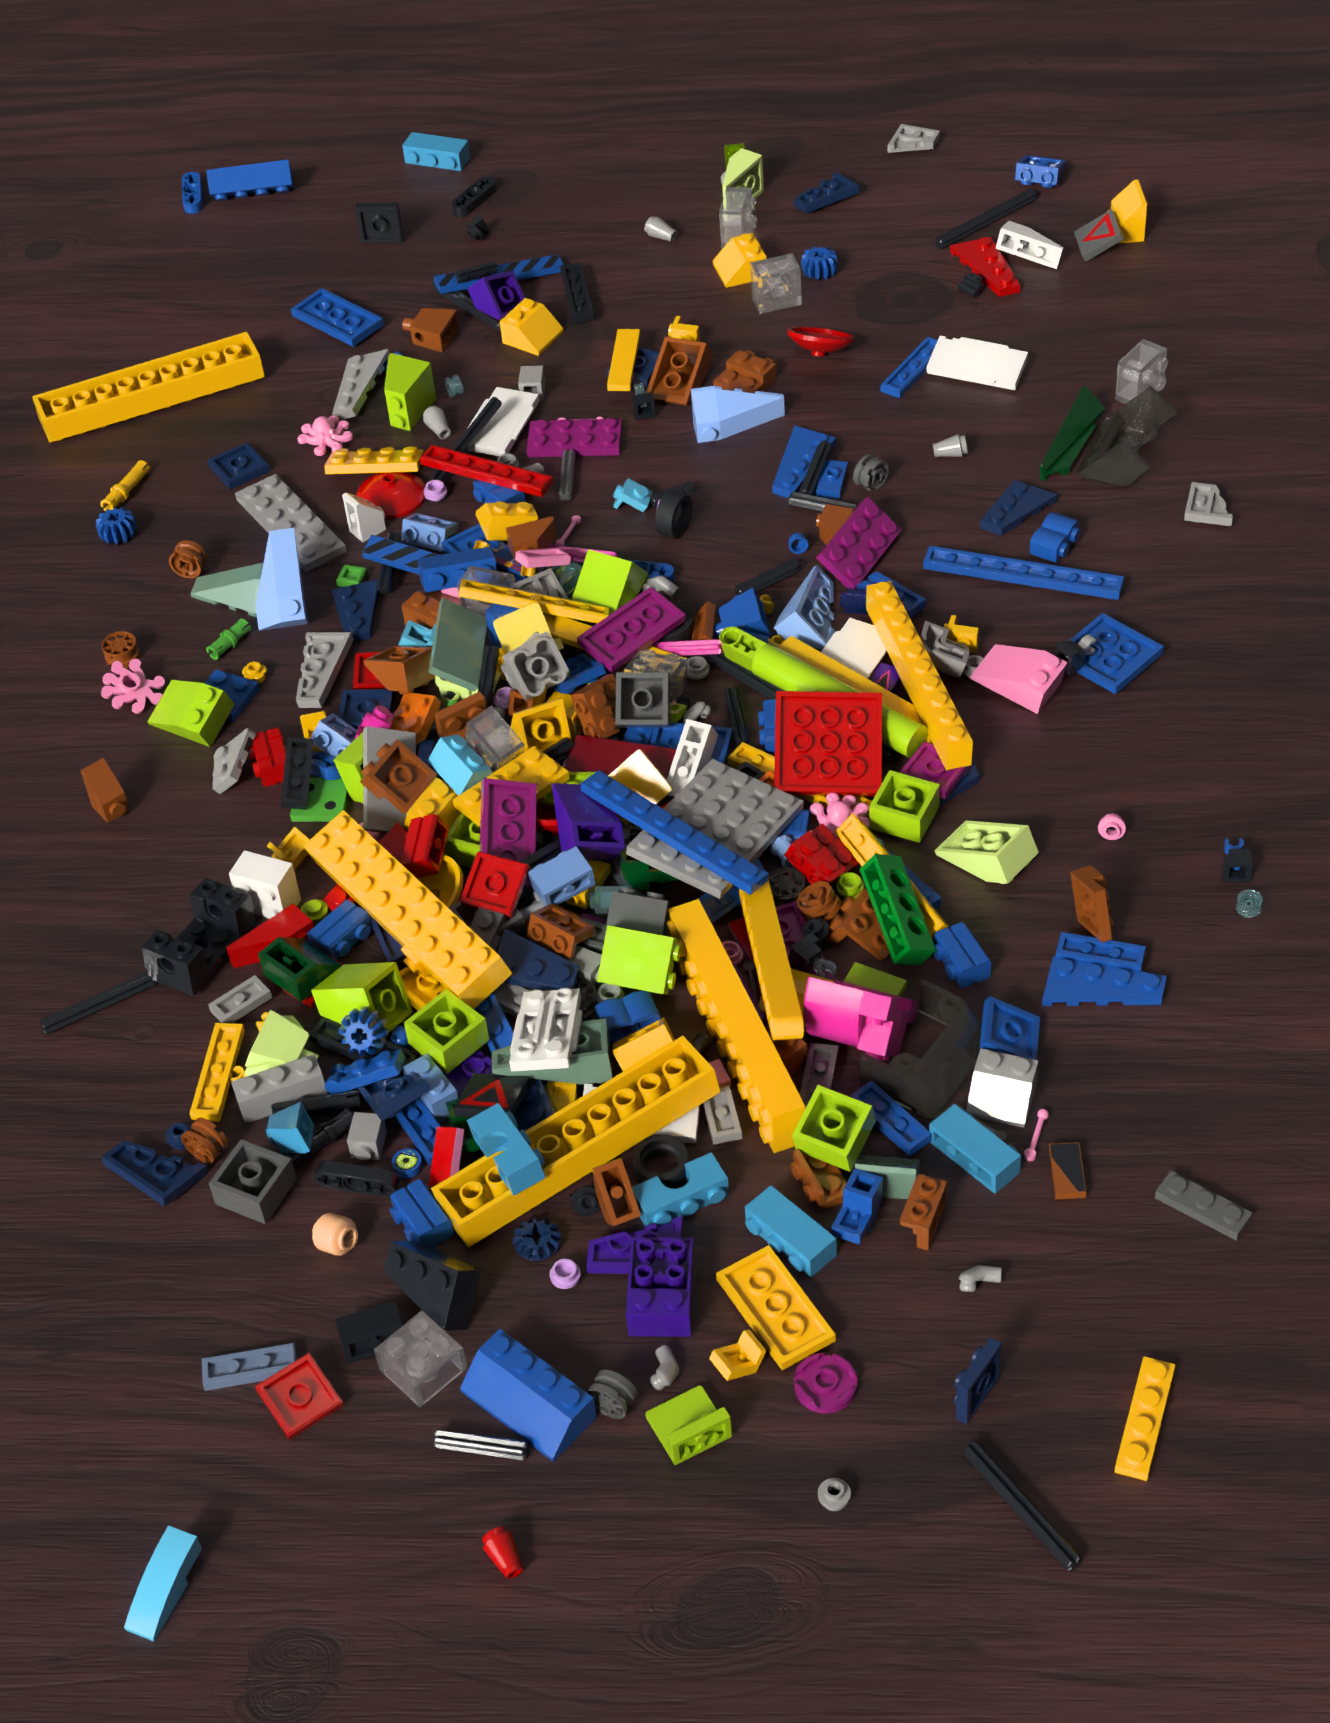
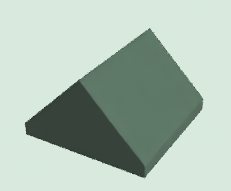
(897, 1173)

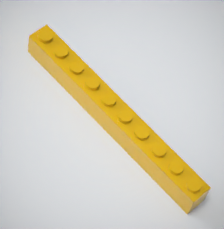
(919, 676)

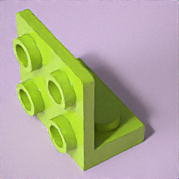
(689, 1424)

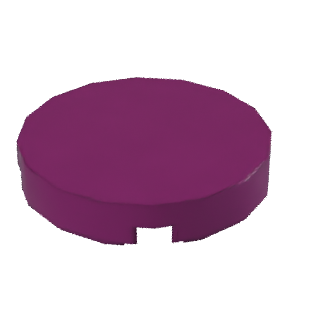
(825, 1383)

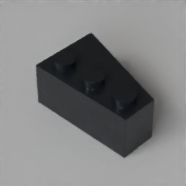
(435, 1282)

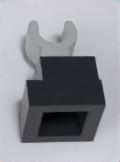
(1074, 653)

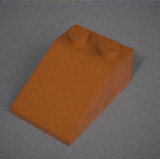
(678, 369)
(423, 607)

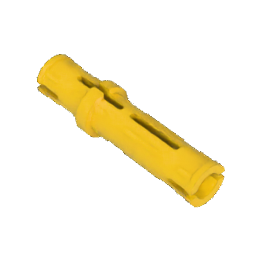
(120, 491)

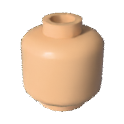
(334, 1234)

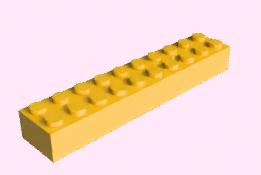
(148, 387)
(408, 910)
(736, 1025)
(582, 1138)

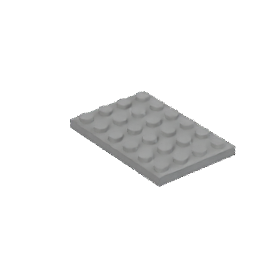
(730, 810)

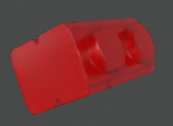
(270, 754)
(425, 845)

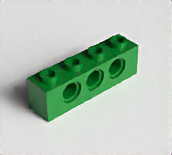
(897, 910)

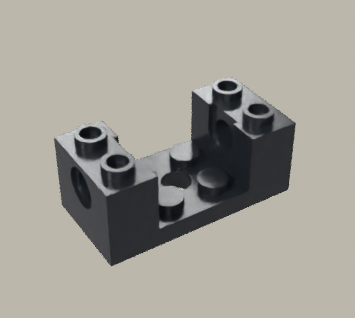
(219, 920)

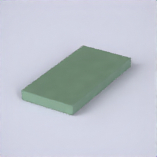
(458, 645)

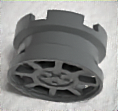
(871, 474)
(612, 1393)

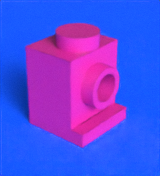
(379, 718)

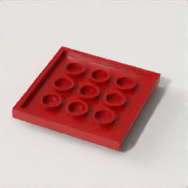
(828, 743)

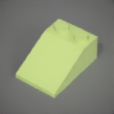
(745, 171)
(990, 849)

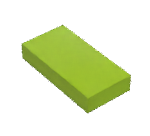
(875, 979)

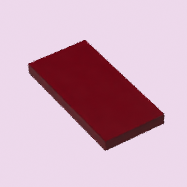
(606, 755)

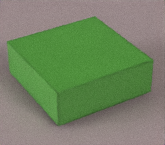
(351, 575)

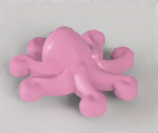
(325, 434)
(131, 686)
(839, 811)

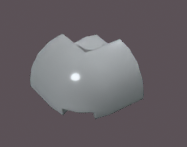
(945, 654)

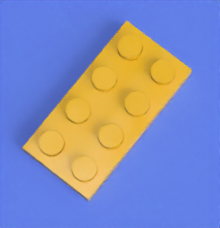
(374, 461)
(529, 767)
(775, 1307)

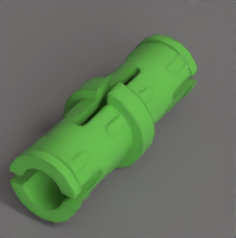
(228, 639)

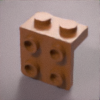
(860, 924)

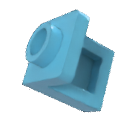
(632, 494)

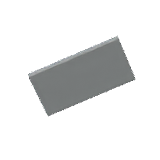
(380, 814)

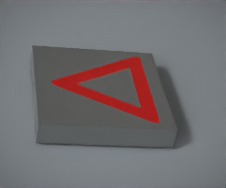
(1099, 235)

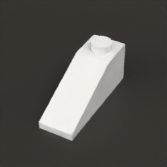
(1029, 244)
(691, 754)

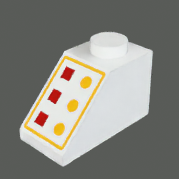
(363, 517)

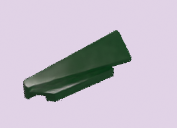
(1073, 435)

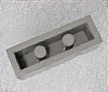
(278, 1086)

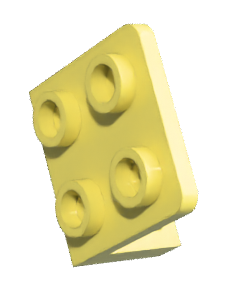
(519, 625)

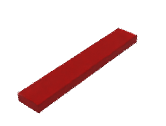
(486, 470)

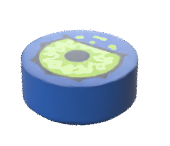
(407, 1163)

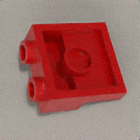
(821, 856)

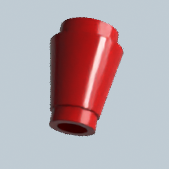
(502, 1550)

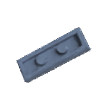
(246, 1366)

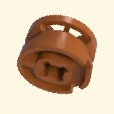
(187, 559)
(120, 649)
(818, 901)
(204, 1140)

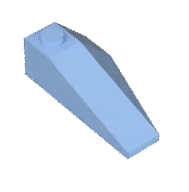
(728, 412)
(280, 590)
(809, 611)

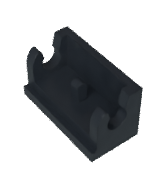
(367, 1329)

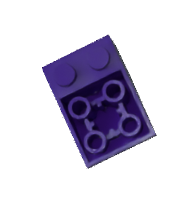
(586, 824)
(660, 1287)

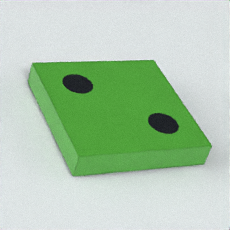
(325, 801)

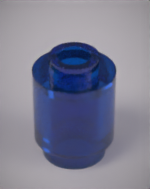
(854, 601)

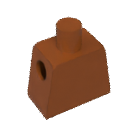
(432, 328)

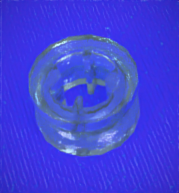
(453, 385)
(1249, 910)

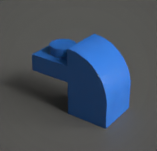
(860, 1206)

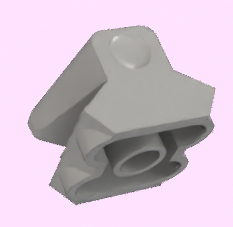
(535, 666)

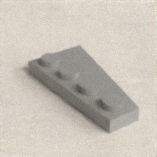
(358, 380)
(321, 665)

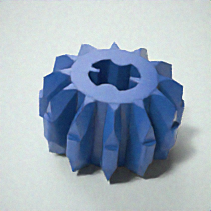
(819, 263)
(116, 525)
(357, 1038)

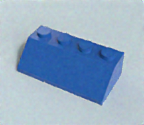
(250, 179)
(528, 1395)

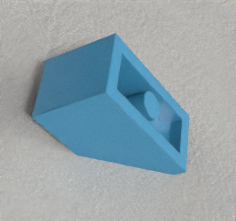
(291, 1129)

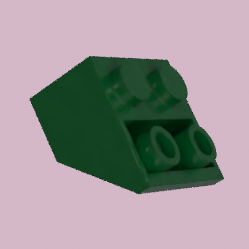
(296, 965)

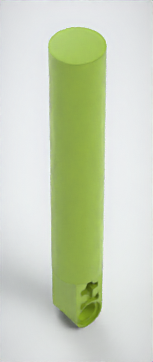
(793, 674)

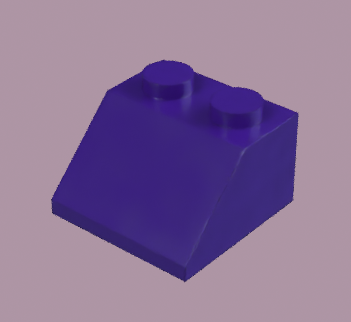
(496, 294)

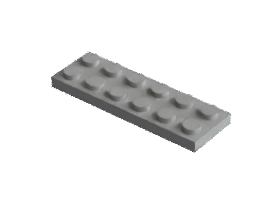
(280, 508)

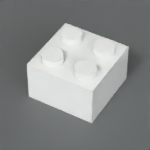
(268, 881)

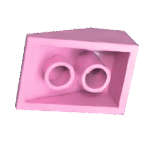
(1021, 674)

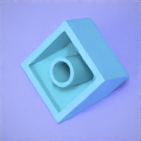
(458, 763)

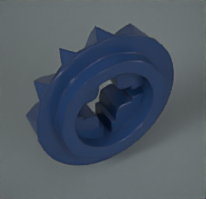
(548, 1244)

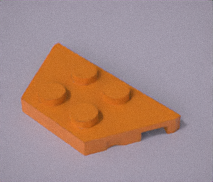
(416, 714)

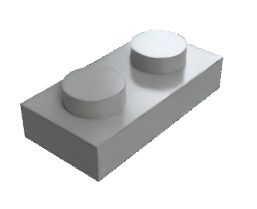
(240, 1000)
(722, 1117)

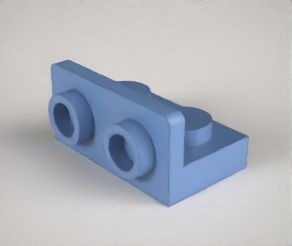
(427, 530)
(333, 735)

